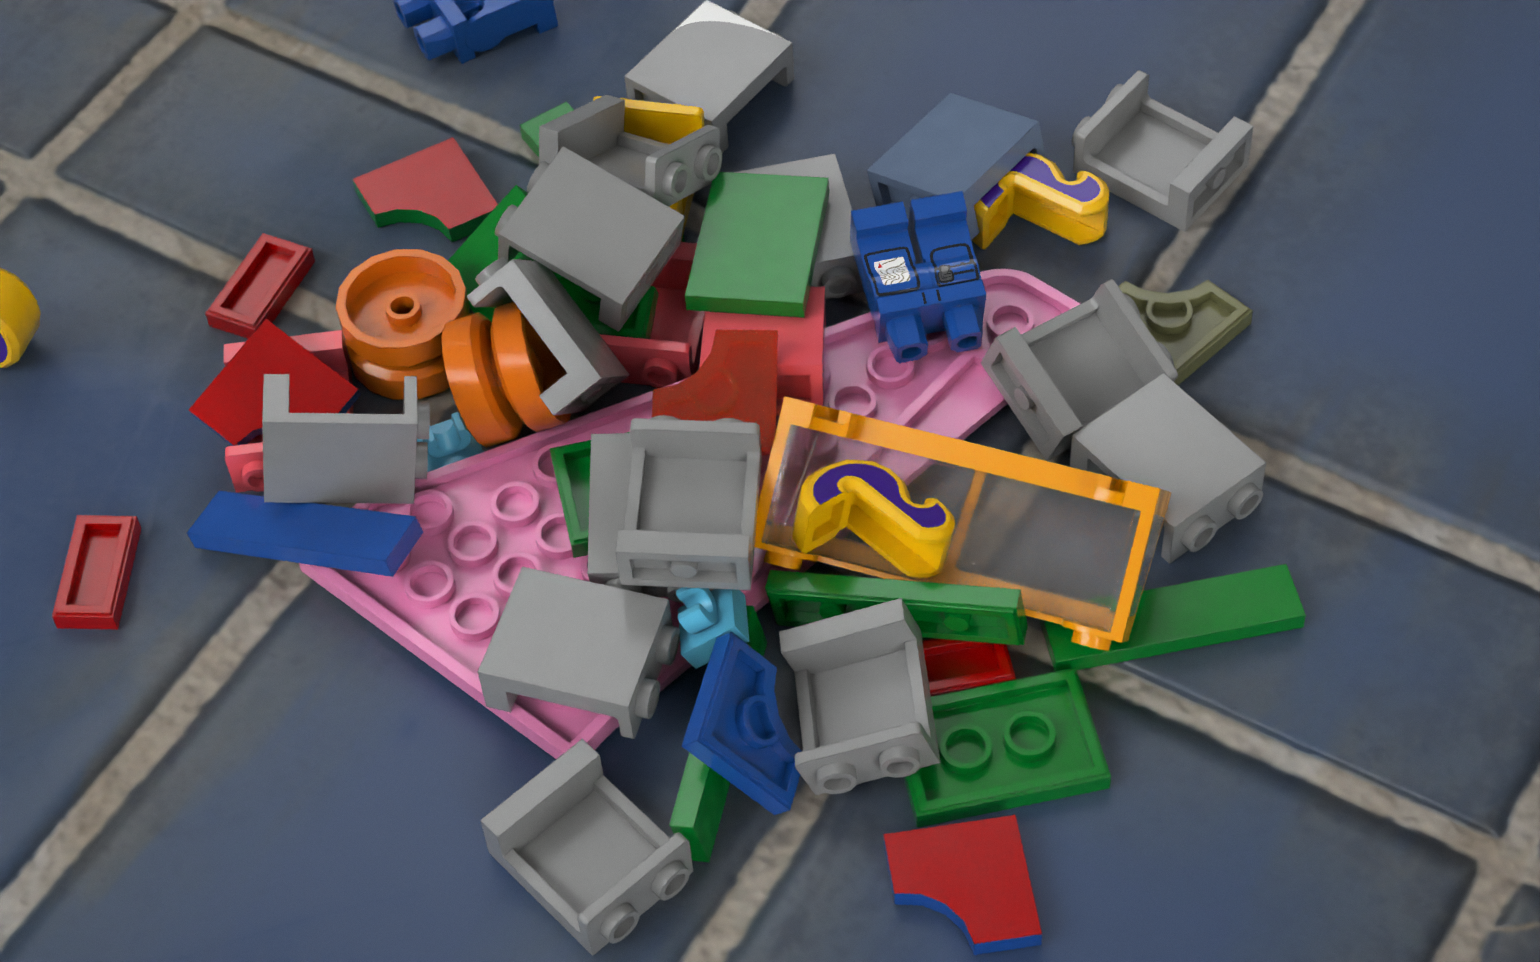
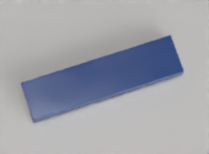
(306, 533)

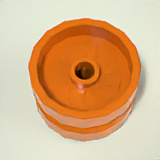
(395, 319)
(499, 374)

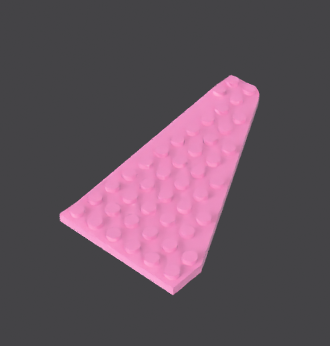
(506, 512)

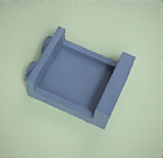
(955, 150)

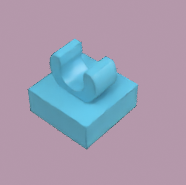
(450, 442)
(709, 616)

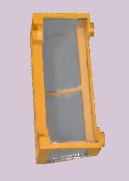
(1023, 523)

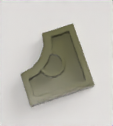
(1190, 321)

